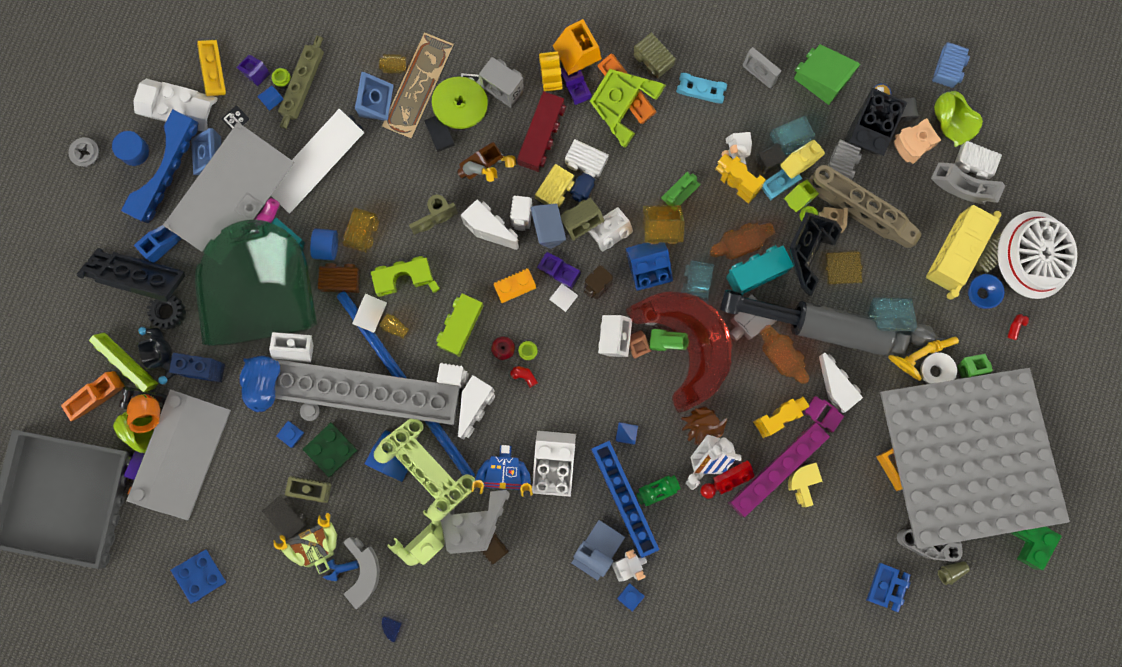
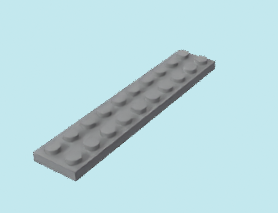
(367, 392)

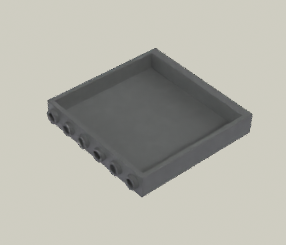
(61, 498)

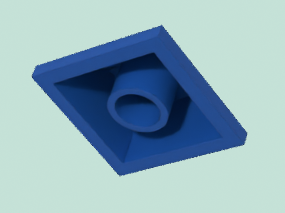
(392, 468)

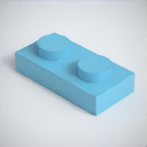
(778, 184)

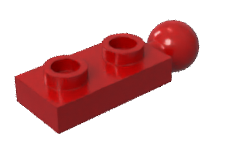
(728, 480)

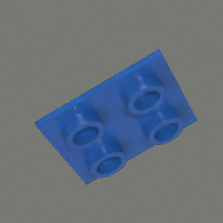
(198, 576)

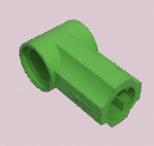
(662, 340)

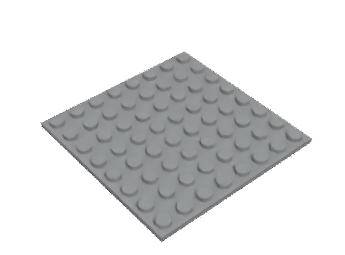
(973, 458)

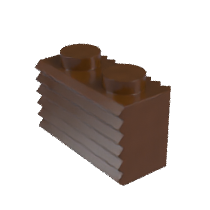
(339, 278)

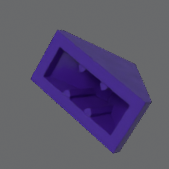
(253, 70)

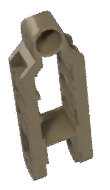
(839, 189)

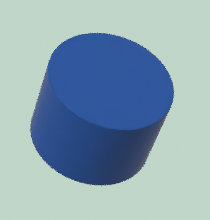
(130, 148)
(324, 244)

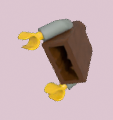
(482, 160)

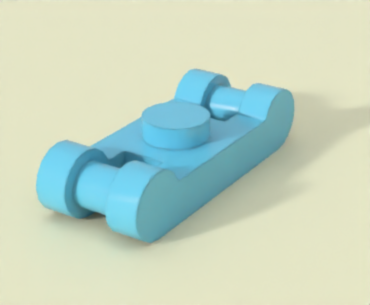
(701, 88)

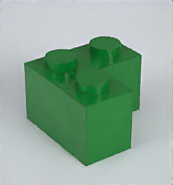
(1038, 546)

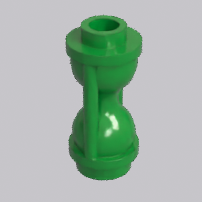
(667, 486)

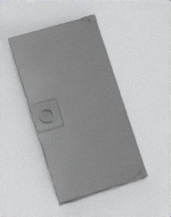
(229, 187)

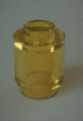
(392, 63)

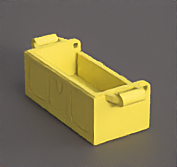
(962, 249)

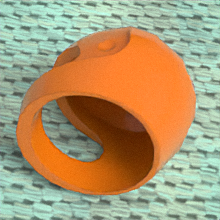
(141, 407)

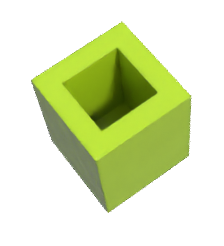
(801, 196)

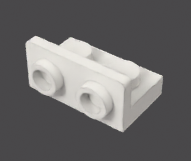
(612, 230)

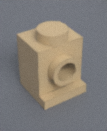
(839, 214)

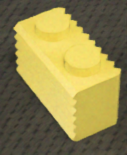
(802, 159)
(555, 186)

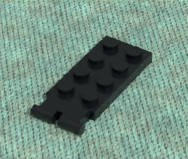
(132, 274)

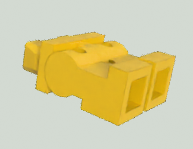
(738, 177)
(787, 412)

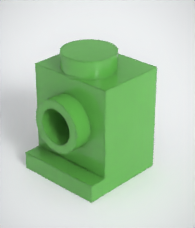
(974, 366)

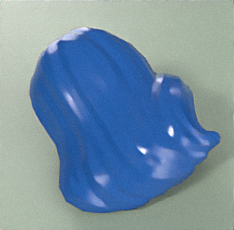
(258, 382)

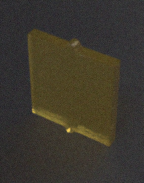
(844, 268)

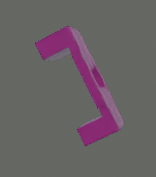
(815, 409)

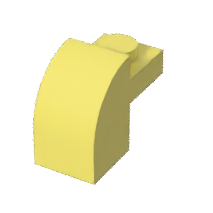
(801, 479)

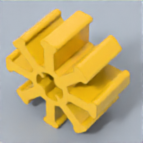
(550, 71)

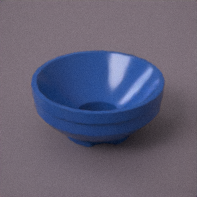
(994, 290)

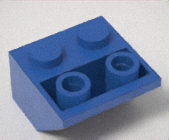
(649, 265)

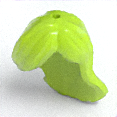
(957, 118)
(136, 441)

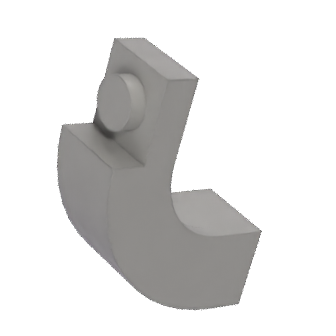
(958, 183)
(369, 573)

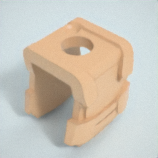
(916, 141)

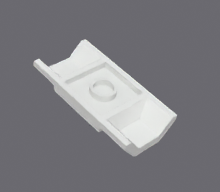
(159, 98)

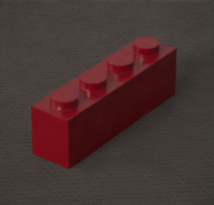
(541, 131)

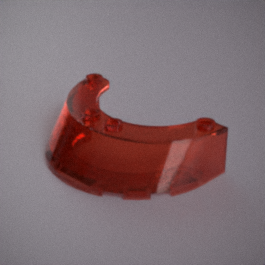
(707, 347)

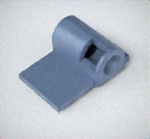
(596, 552)

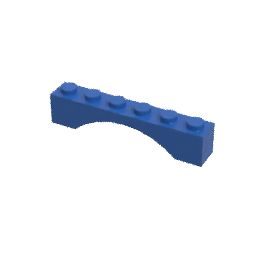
(178, 133)
(157, 243)

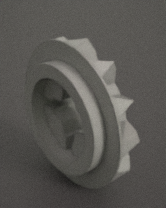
(81, 144)

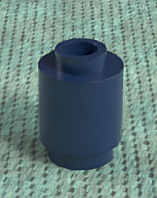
(582, 187)

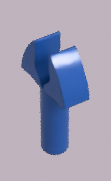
(340, 568)

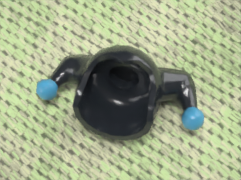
(155, 352)

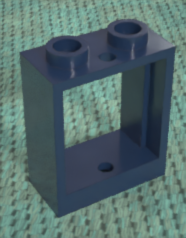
(197, 368)

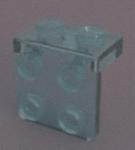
(893, 314)

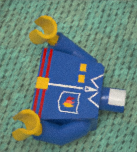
(503, 473)

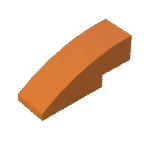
(92, 395)

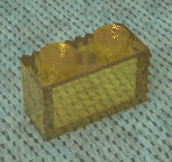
(360, 230)

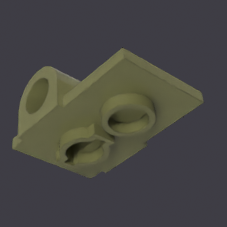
(437, 215)

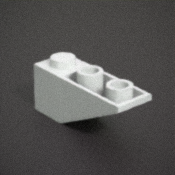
(838, 387)

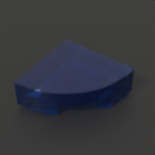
(391, 628)

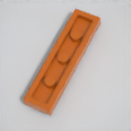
(640, 106)

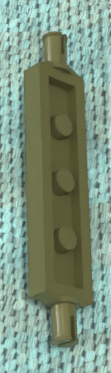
(301, 82)

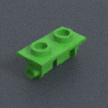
(681, 190)

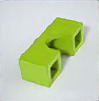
(385, 278)

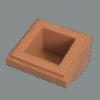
(638, 344)

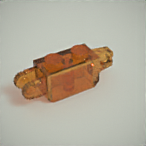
(742, 241)
(783, 355)

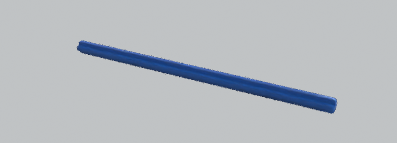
(395, 371)

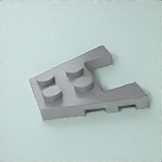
(473, 530)

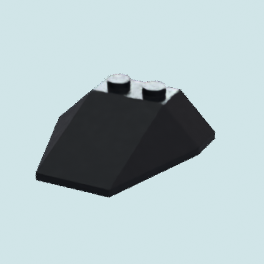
(805, 245)

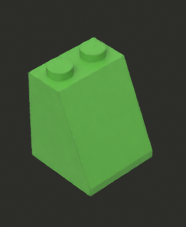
(825, 72)

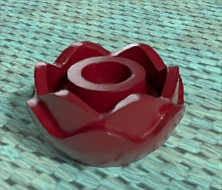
(507, 352)

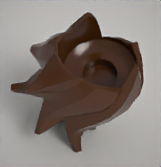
(703, 423)

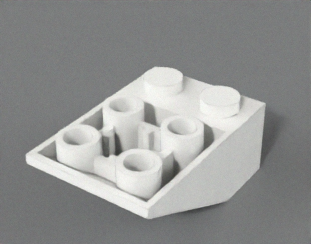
(487, 227)
(473, 401)
(553, 463)

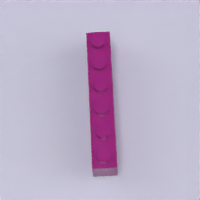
(778, 469)

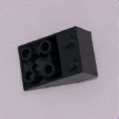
(876, 122)

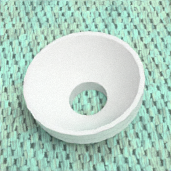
(944, 362)

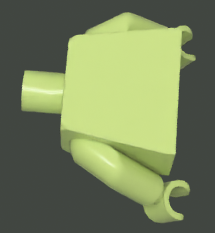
(423, 546)

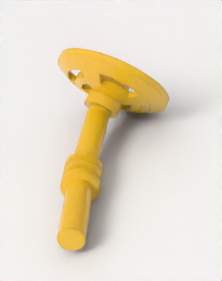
(907, 364)

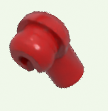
(1016, 325)
(525, 373)

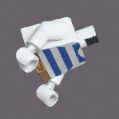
(712, 457)

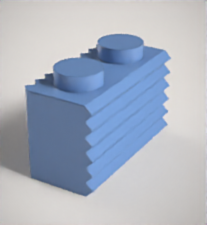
(950, 65)

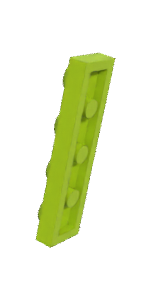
(123, 362)

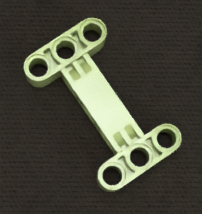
(424, 468)

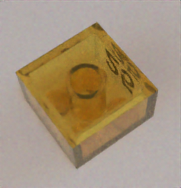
(663, 224)

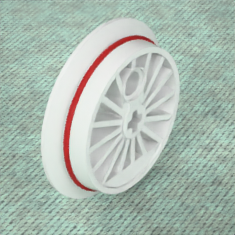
(1040, 253)

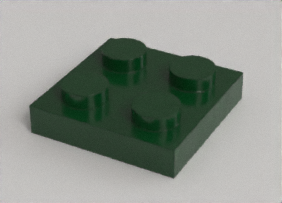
(330, 449)

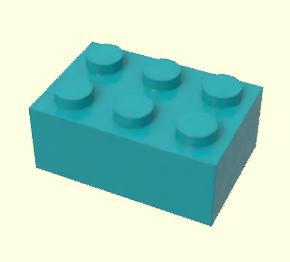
(759, 269)

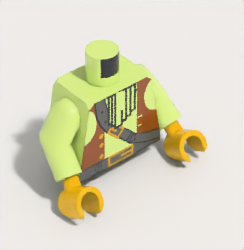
(311, 546)

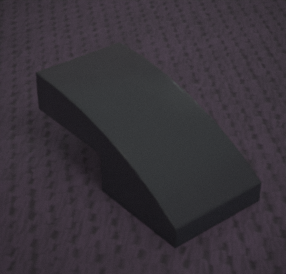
(439, 134)

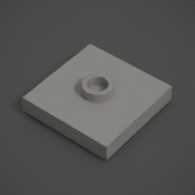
(761, 68)

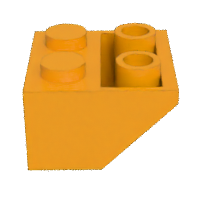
(577, 47)

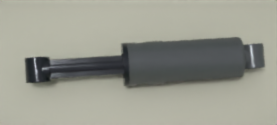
(823, 324)

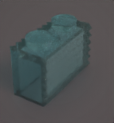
(792, 134)
(698, 279)

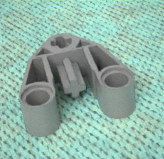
(940, 553)

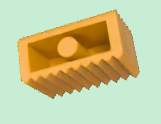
(514, 285)

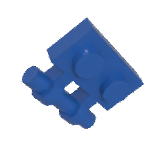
(883, 586)

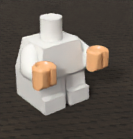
(739, 146)
(629, 566)

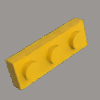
(211, 68)

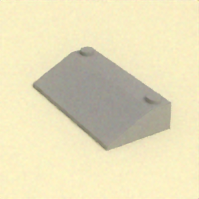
(178, 455)

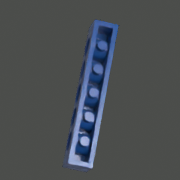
(625, 499)

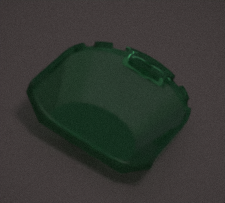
(252, 285)

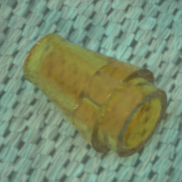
(393, 325)

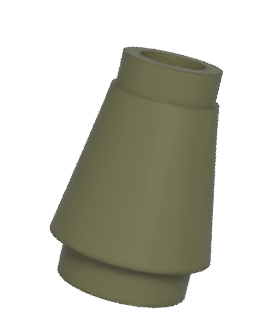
(951, 573)

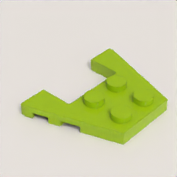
(616, 96)

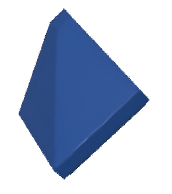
(626, 433)

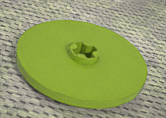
(461, 116)

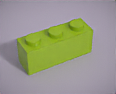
(459, 324)

